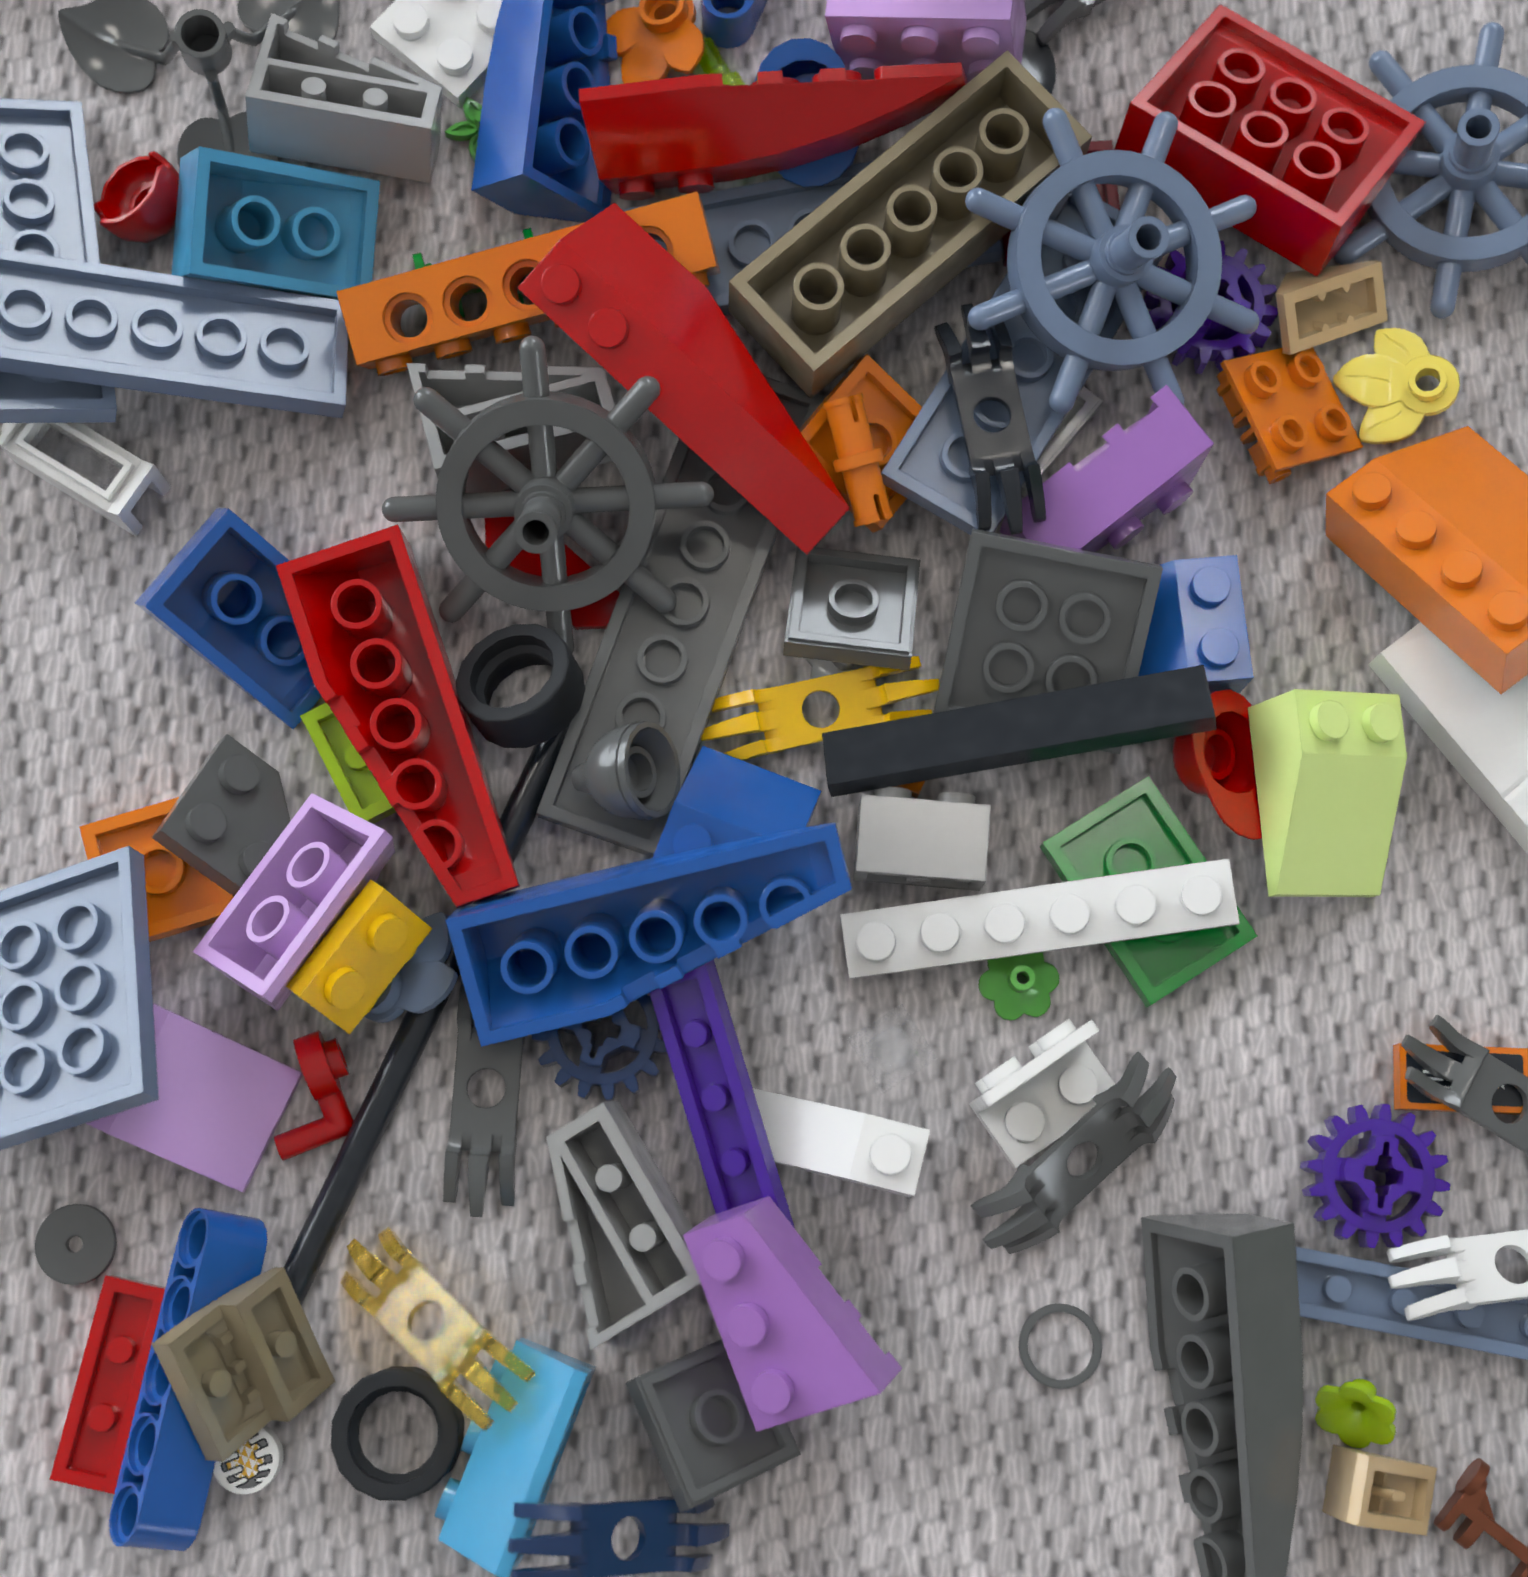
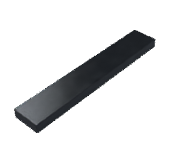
(1018, 731)

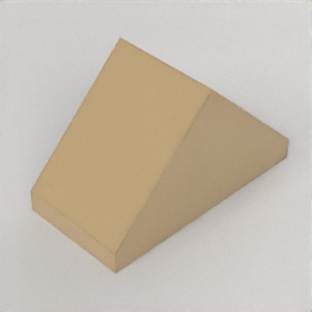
(1379, 1491)

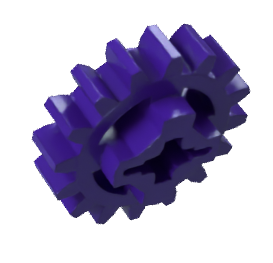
(1234, 281)
(1372, 1202)

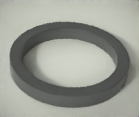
(1096, 1340)

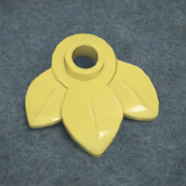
(1389, 388)

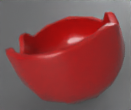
(140, 199)

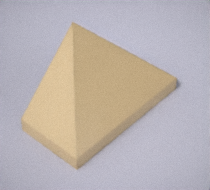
(1329, 305)

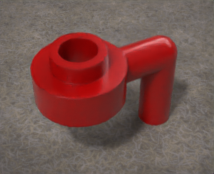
(322, 1066)

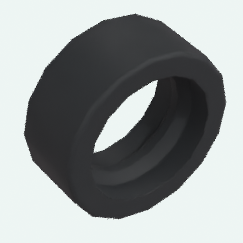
(498, 658)
(346, 1443)

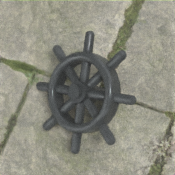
(546, 498)

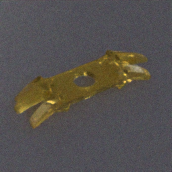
(456, 1344)

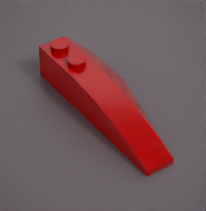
(707, 133)
(653, 318)
(397, 699)

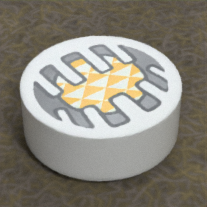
(252, 1465)

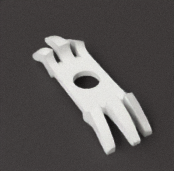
(1468, 1266)

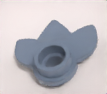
(423, 979)

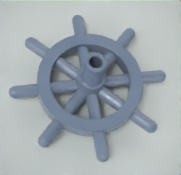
(1462, 170)
(1113, 259)

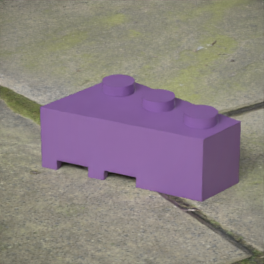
(1122, 480)
(781, 1318)

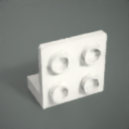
(1045, 1097)

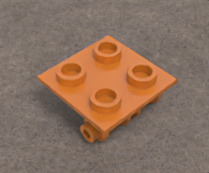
(1288, 408)

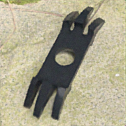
(998, 452)

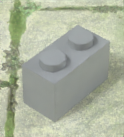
(922, 840)

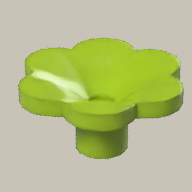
(1356, 1413)

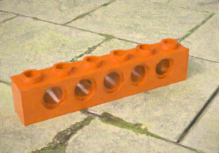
(376, 308)

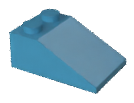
(273, 224)

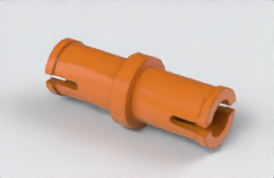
(858, 460)

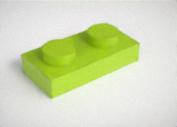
(346, 766)

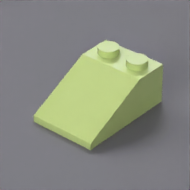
(1327, 789)

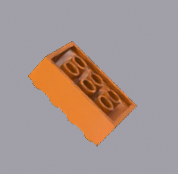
(1448, 542)

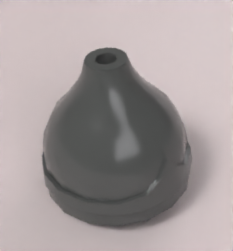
(631, 771)

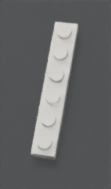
(1040, 919)

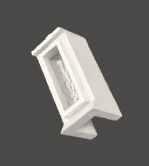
(84, 467)

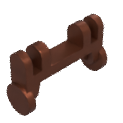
(1473, 1502)

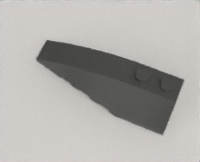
(1233, 1353)

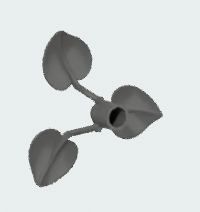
(126, 38)

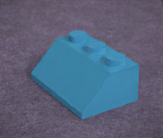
(513, 1457)

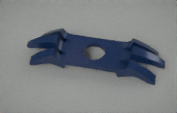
(591, 1533)

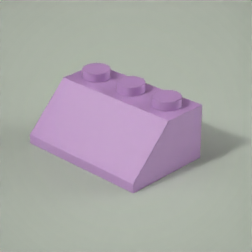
(295, 898)

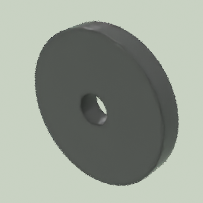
(53, 1244)

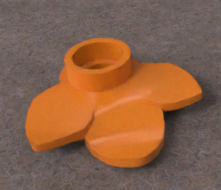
(656, 39)

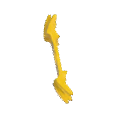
(782, 715)

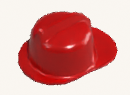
(1222, 764)

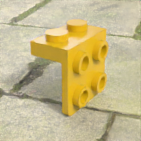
(359, 957)

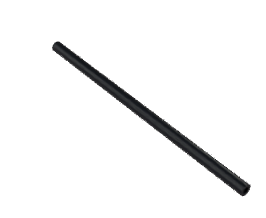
(401, 1059)

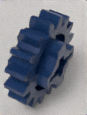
(591, 1069)

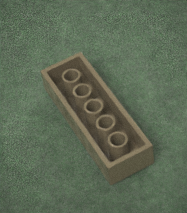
(898, 227)

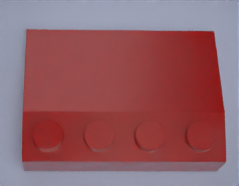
(1277, 129)

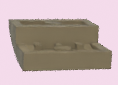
(244, 1363)

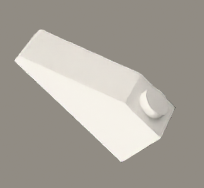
(843, 1143)

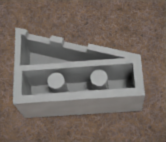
(338, 110)
(477, 389)
(619, 1221)

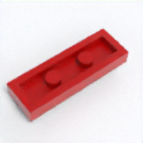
(108, 1385)

